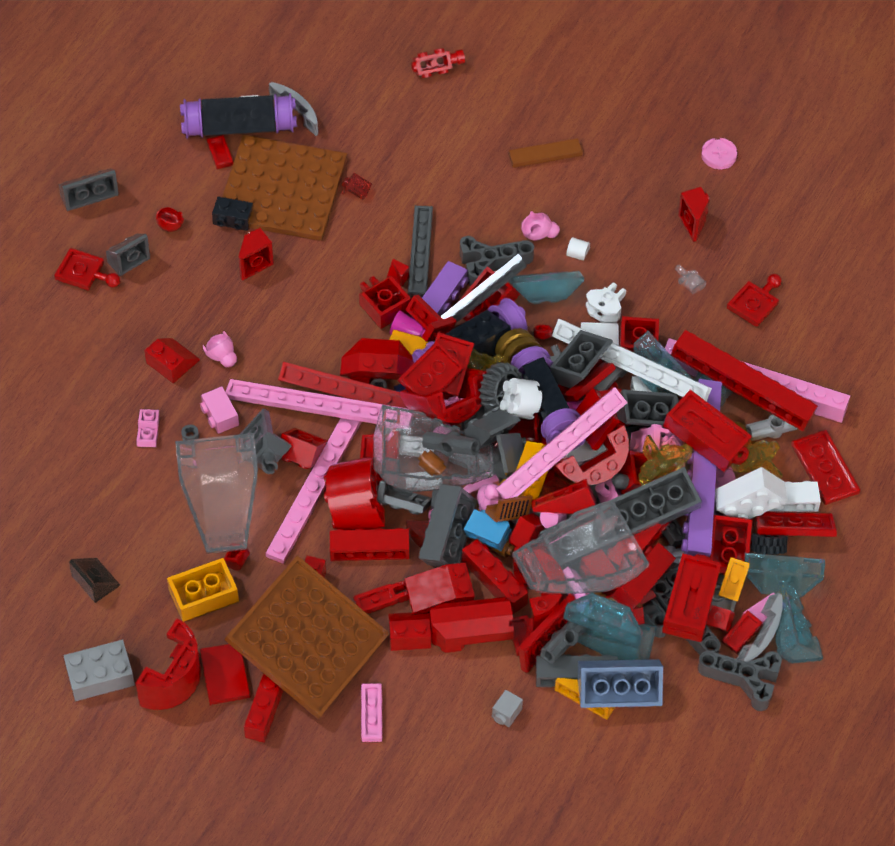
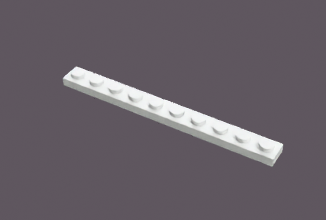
(638, 365)

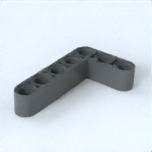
(666, 585)

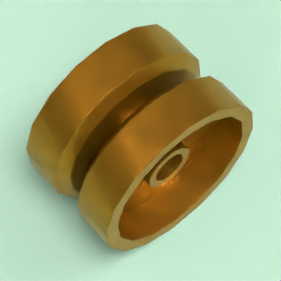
(514, 342)

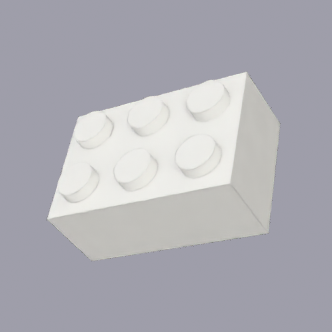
(751, 495)

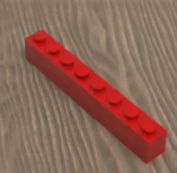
(744, 380)

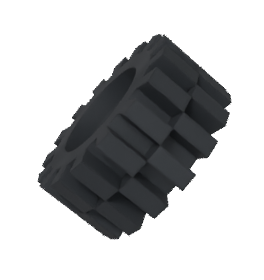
(769, 544)

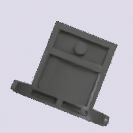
(402, 499)

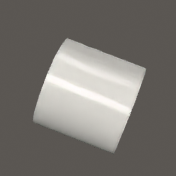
(578, 248)

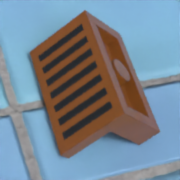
(509, 508)

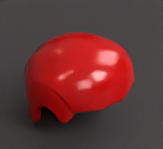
(169, 219)

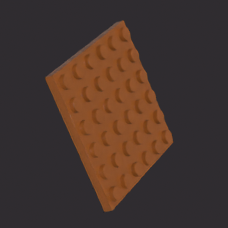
(287, 184)
(307, 636)

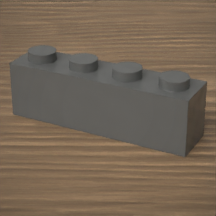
(564, 667)

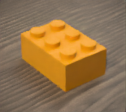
(203, 589)

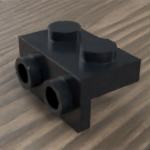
(232, 213)

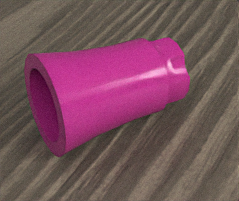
(407, 325)

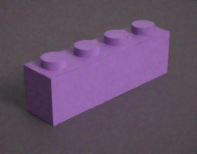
(446, 288)

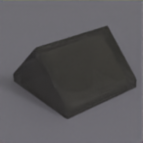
(93, 577)

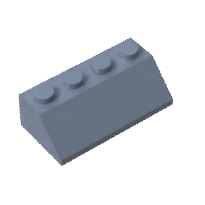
(620, 683)

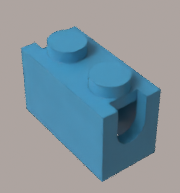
(486, 530)

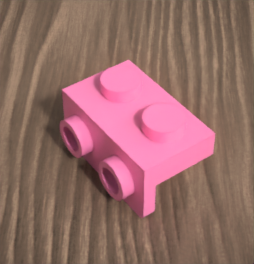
(638, 437)

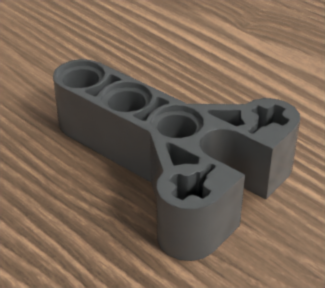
(479, 255)
(751, 685)

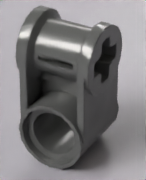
(654, 615)

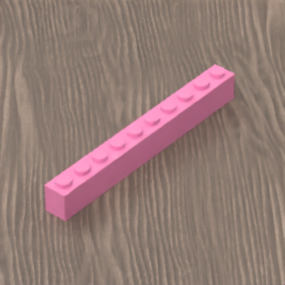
(830, 402)

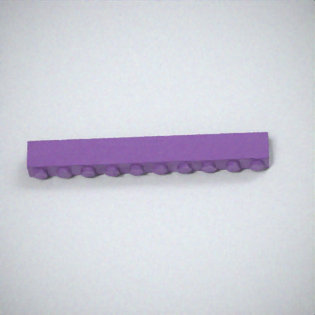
(702, 473)

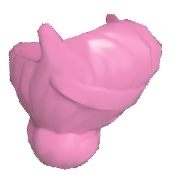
(539, 226)
(221, 349)
(488, 496)

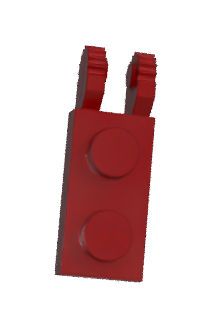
(381, 597)

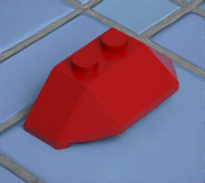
(376, 359)

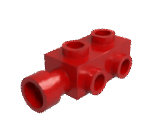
(431, 62)

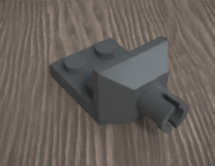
(267, 444)

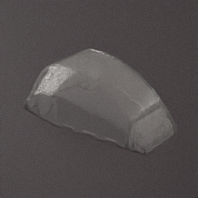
(399, 446)
(219, 488)
(583, 554)

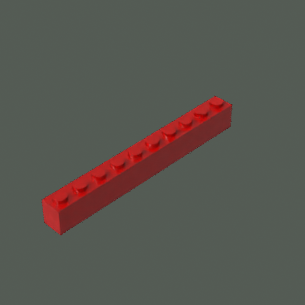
(268, 692)

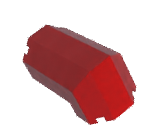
(471, 623)

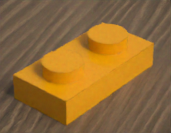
(734, 579)

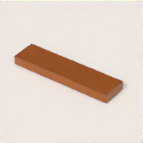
(545, 153)

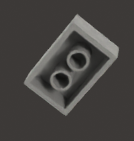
(99, 670)

